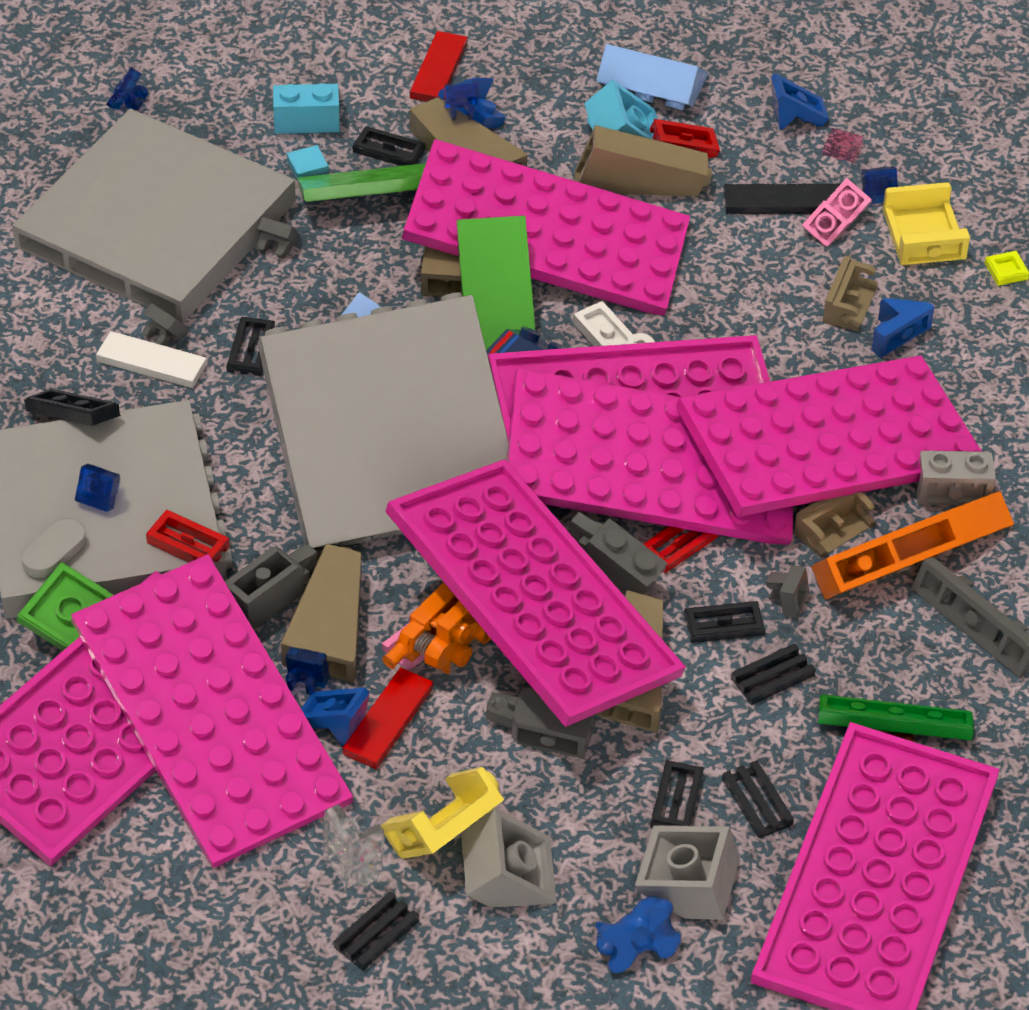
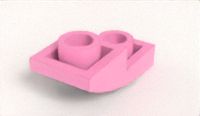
(837, 212)

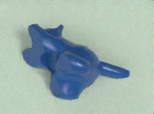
(638, 931)

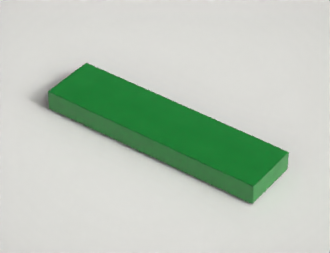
(896, 717)

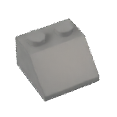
(507, 862)
(690, 869)

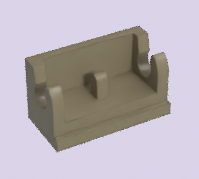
(850, 295)
(833, 522)

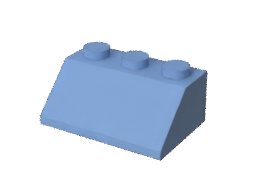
(652, 76)

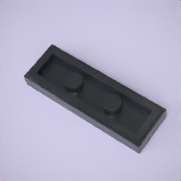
(72, 407)

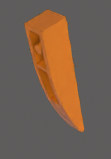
(911, 545)

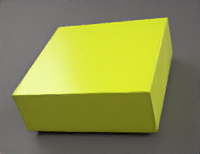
(1006, 268)

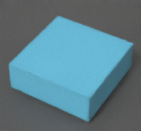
(307, 162)

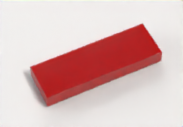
(438, 66)
(388, 718)

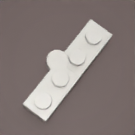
(605, 328)

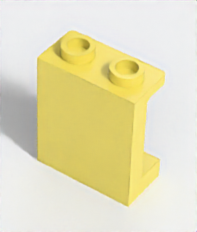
(924, 224)
(417, 835)

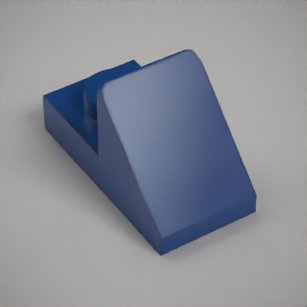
(793, 101)
(485, 110)
(900, 323)
(337, 710)

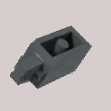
(617, 554)
(271, 582)
(537, 726)

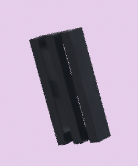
(387, 150)
(246, 366)
(725, 626)
(805, 672)
(683, 770)
(744, 774)
(398, 909)

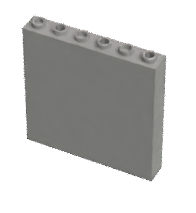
(154, 214)
(380, 411)
(158, 470)

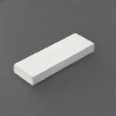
(151, 359)

